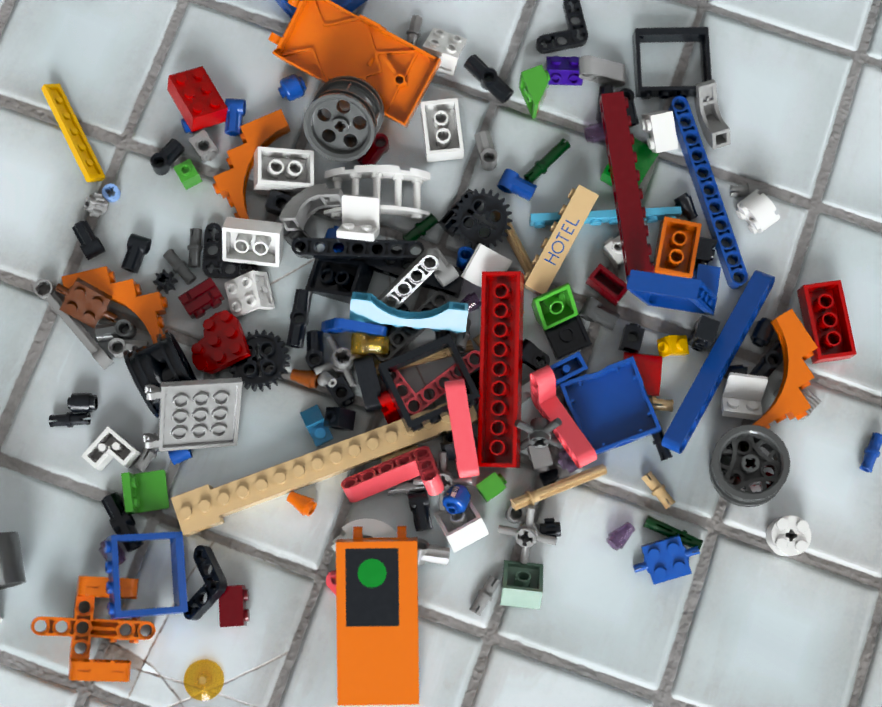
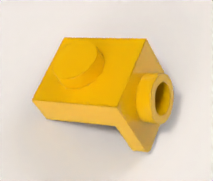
(673, 345)

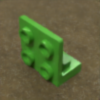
(145, 491)

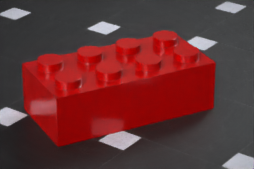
(827, 321)

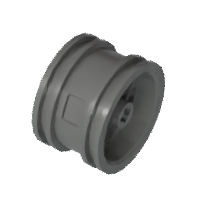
(756, 458)

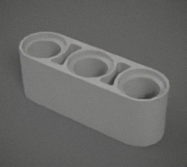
(601, 71)

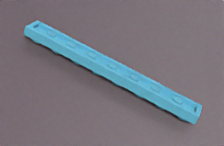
(596, 218)

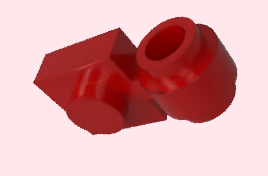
(390, 411)

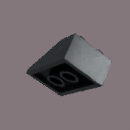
(339, 278)

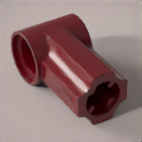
(375, 153)

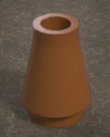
(305, 377)

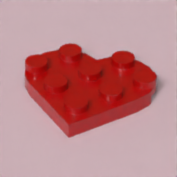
(222, 343)

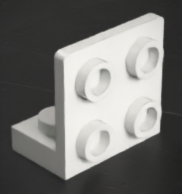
(446, 47)
(359, 218)
(249, 293)
(743, 396)

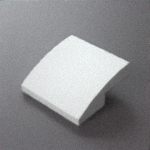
(484, 260)

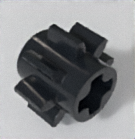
(161, 279)
(550, 527)

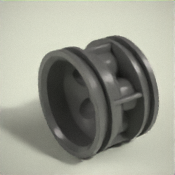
(328, 134)

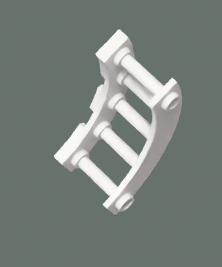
(377, 173)

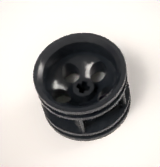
(158, 364)

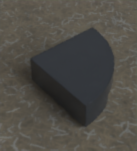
(549, 477)

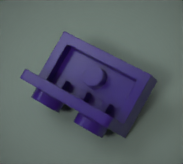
(563, 70)

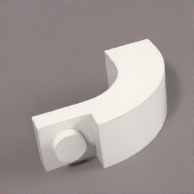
(371, 528)

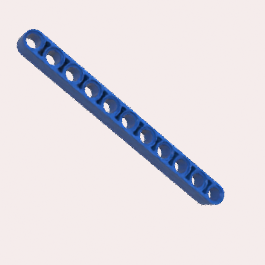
(705, 200)
(718, 362)

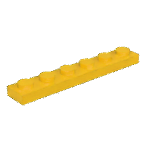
(73, 132)

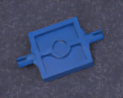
(666, 559)

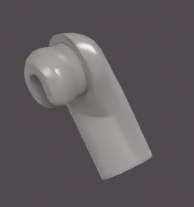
(326, 379)

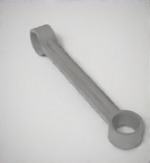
(78, 329)

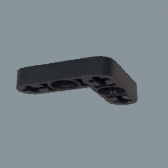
(570, 34)
(216, 259)
(214, 585)

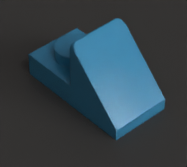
(315, 424)

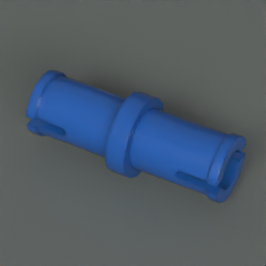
(871, 452)

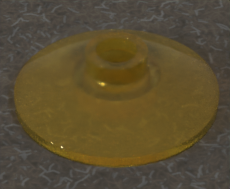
(214, 680)

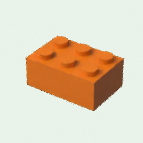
(676, 247)

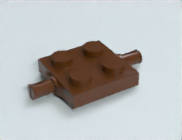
(85, 303)

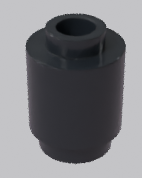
(762, 332)
(82, 402)

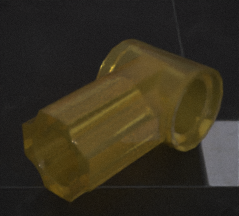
(363, 344)

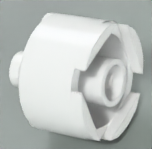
(757, 211)
(799, 533)

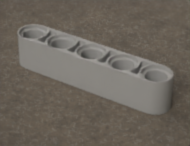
(410, 279)

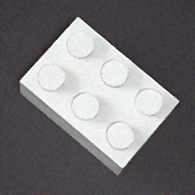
(442, 130)
(283, 169)
(252, 241)

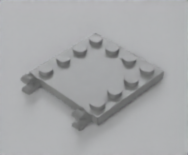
(196, 414)

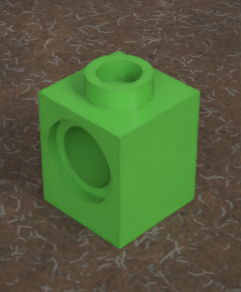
(187, 174)
(491, 486)

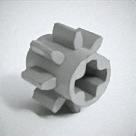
(95, 204)

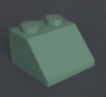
(522, 585)

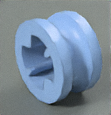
(106, 188)

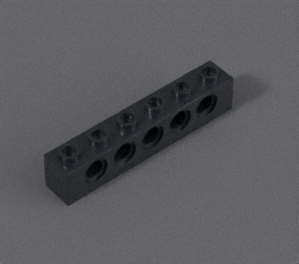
(396, 269)

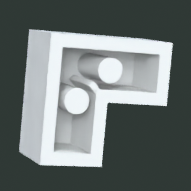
(661, 130)
(110, 446)

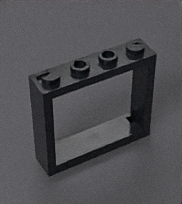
(676, 34)
(413, 356)

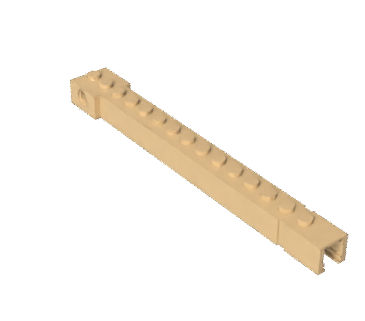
(207, 505)

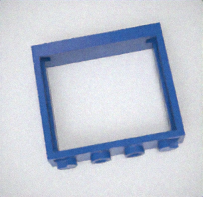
(672, 292)
(178, 575)

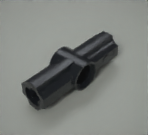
(481, 71)
(300, 307)
(763, 367)
(120, 521)

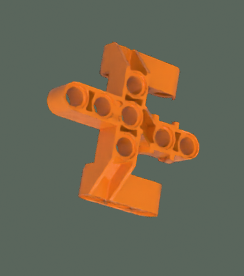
(80, 666)

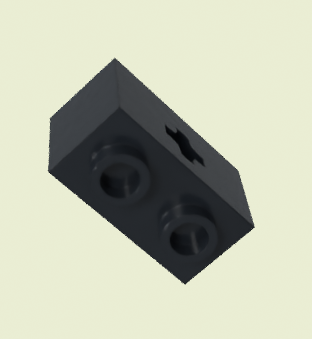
(703, 333)

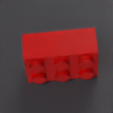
(197, 98)

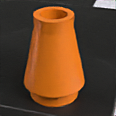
(302, 503)

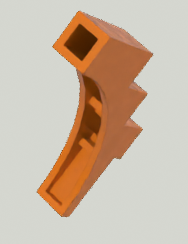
(241, 159)
(126, 293)
(795, 345)

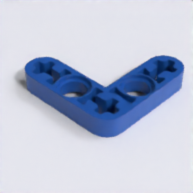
(341, 325)

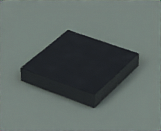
(568, 337)

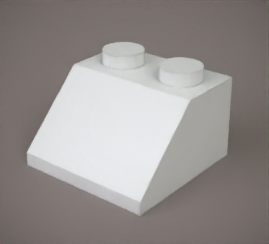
(461, 528)

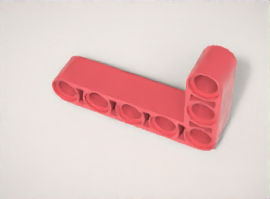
(434, 385)
(549, 406)
(461, 428)
(394, 472)

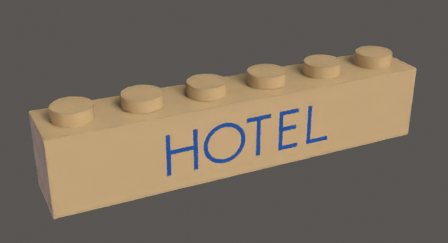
(562, 237)

